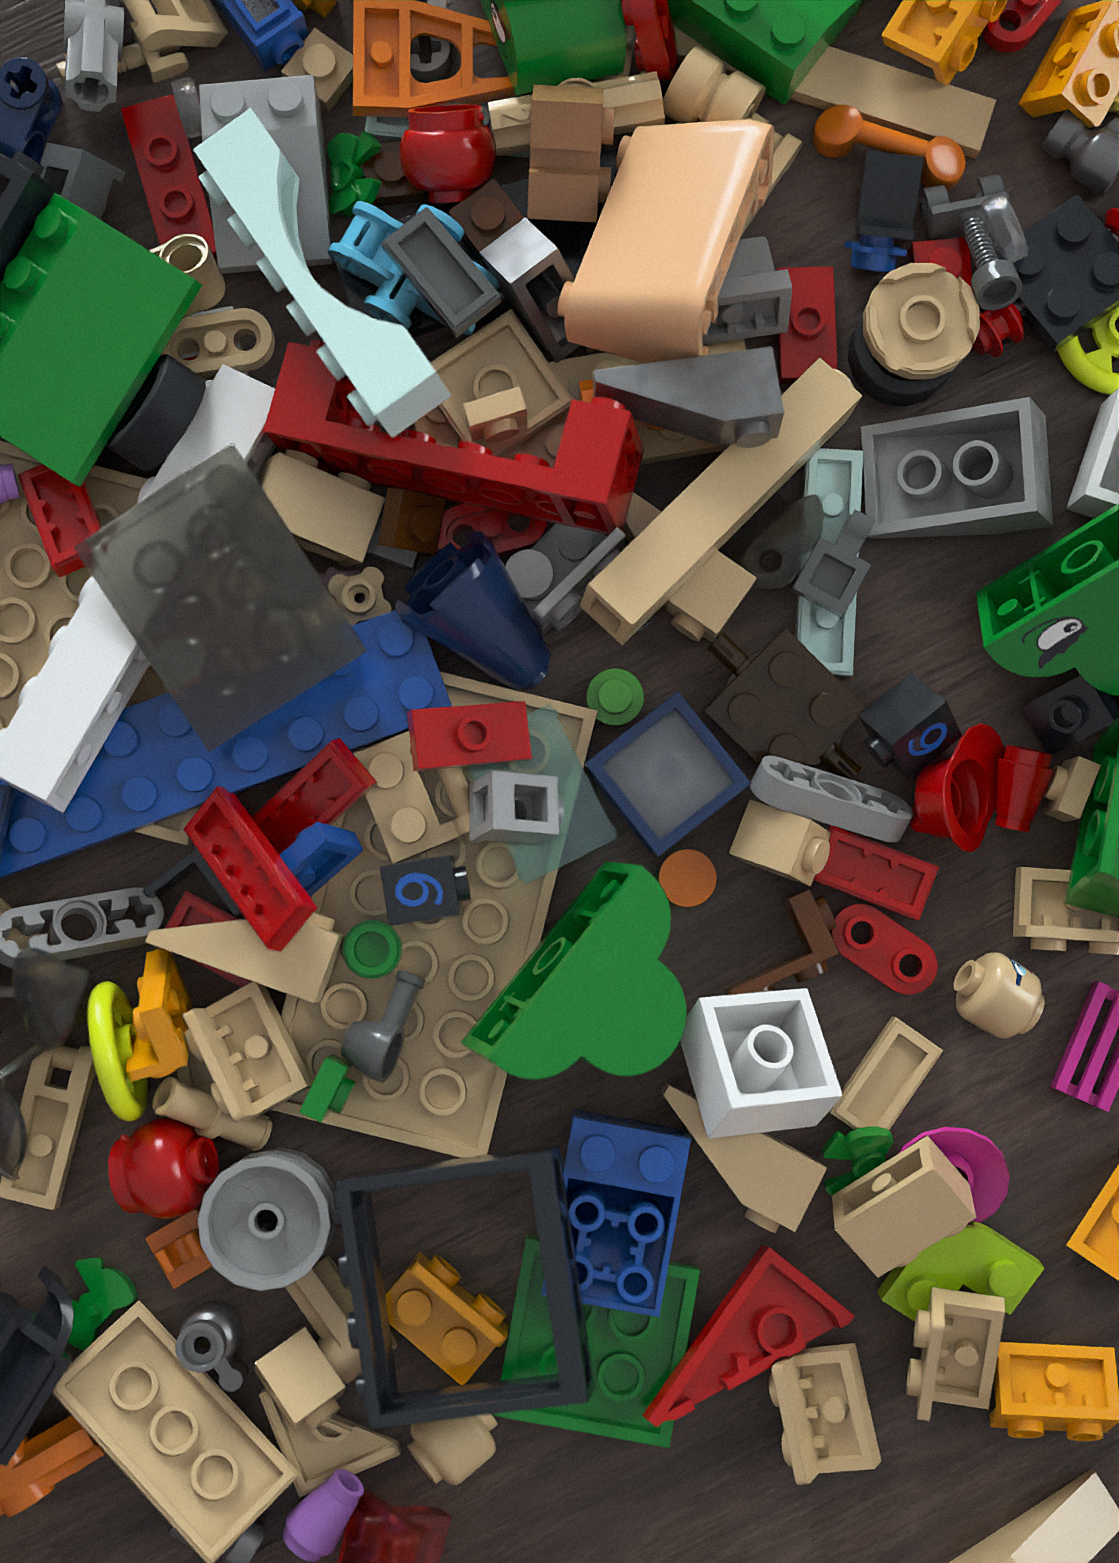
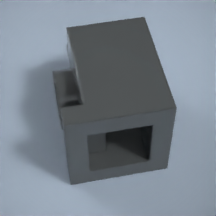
(79, 176)

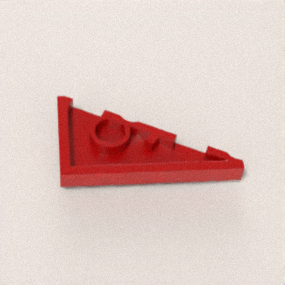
(760, 1319)

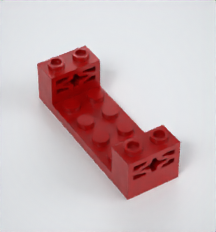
(584, 489)

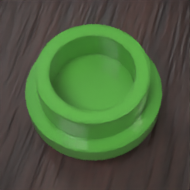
(615, 696)

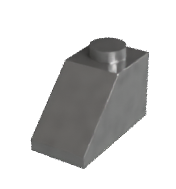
(532, 280)

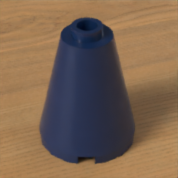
(477, 613)

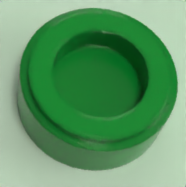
(372, 949)

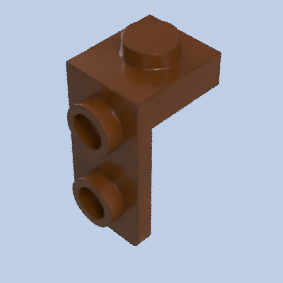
(812, 923)

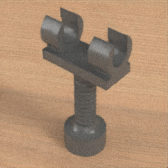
(996, 280)

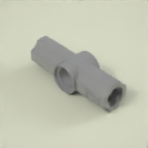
(93, 50)

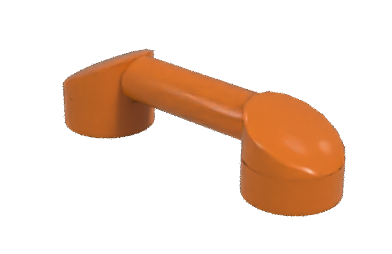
(843, 126)

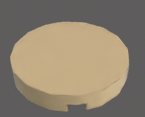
(920, 321)

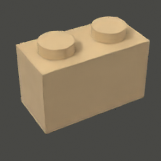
(321, 510)
(903, 1207)

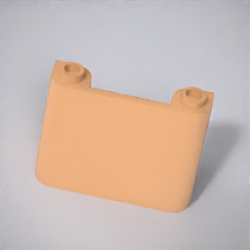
(667, 238)

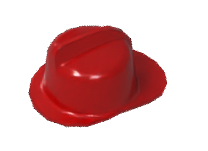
(959, 792)

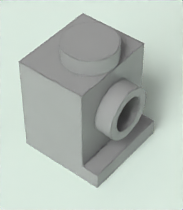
(500, 793)

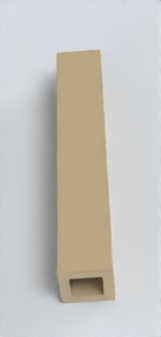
(717, 505)

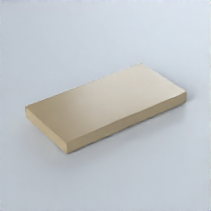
(173, 1433)

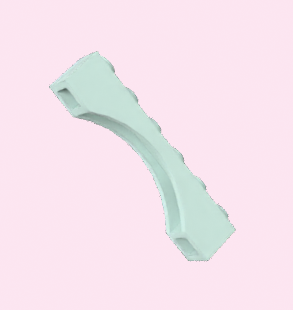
(378, 356)

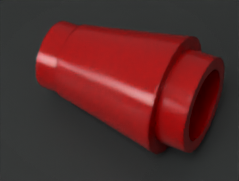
(1021, 785)

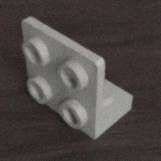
(752, 297)
(576, 560)

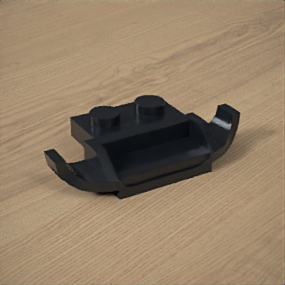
(31, 1359)

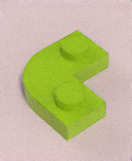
(971, 1258)

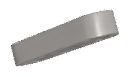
(831, 799)
(123, 932)

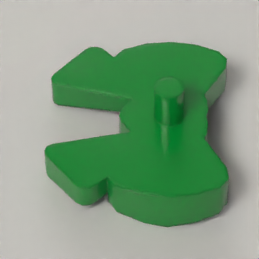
(347, 180)
(865, 1149)
(108, 1291)

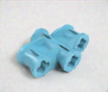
(363, 256)

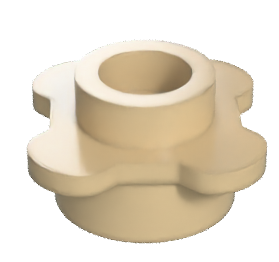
(367, 583)

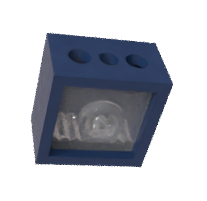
(666, 774)

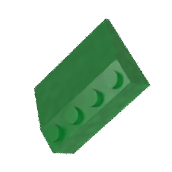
(766, 38)
(80, 334)

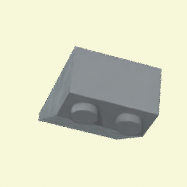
(294, 120)
(958, 472)

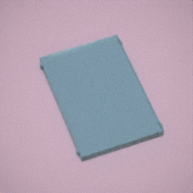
(584, 820)

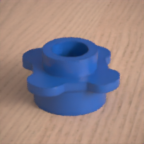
(874, 253)

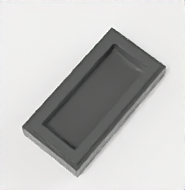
(441, 272)

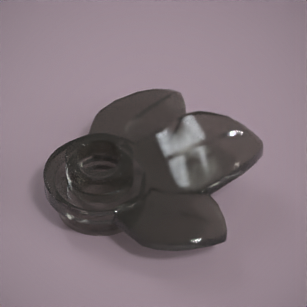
(778, 530)

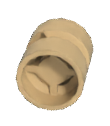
(707, 94)

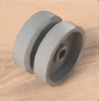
(255, 1250)

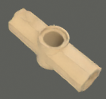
(635, 100)

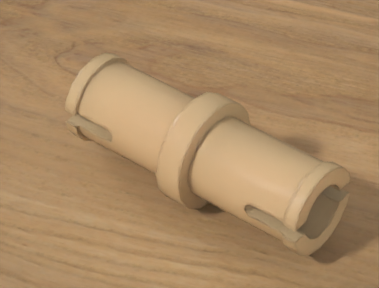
(202, 1112)

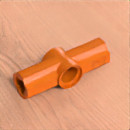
(43, 1462)

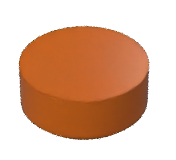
(687, 878)

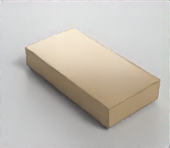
(886, 1077)

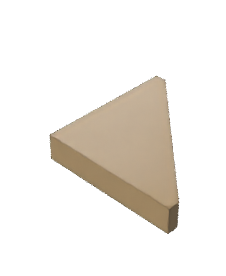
(328, 1447)

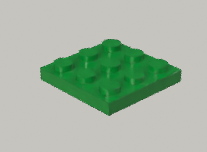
(627, 1350)

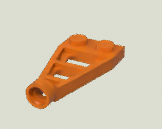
(382, 58)

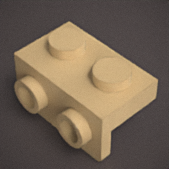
(1049, 922)
(246, 1052)
(958, 1350)
(824, 1412)

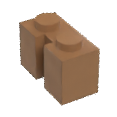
(565, 153)

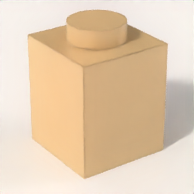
(781, 843)
(301, 1381)

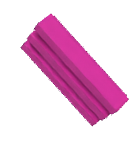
(1110, 1082)

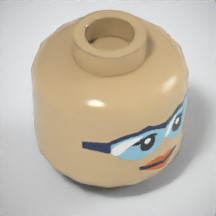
(998, 995)

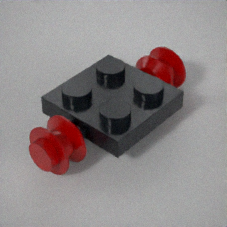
(1065, 279)

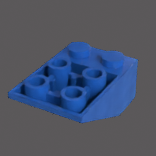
(623, 1207)

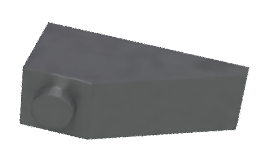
(704, 397)

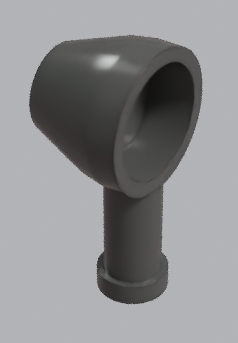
(376, 1045)

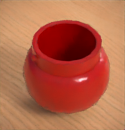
(447, 151)
(162, 1169)

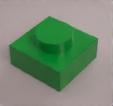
(329, 1090)

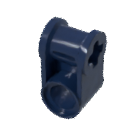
(23, 115)

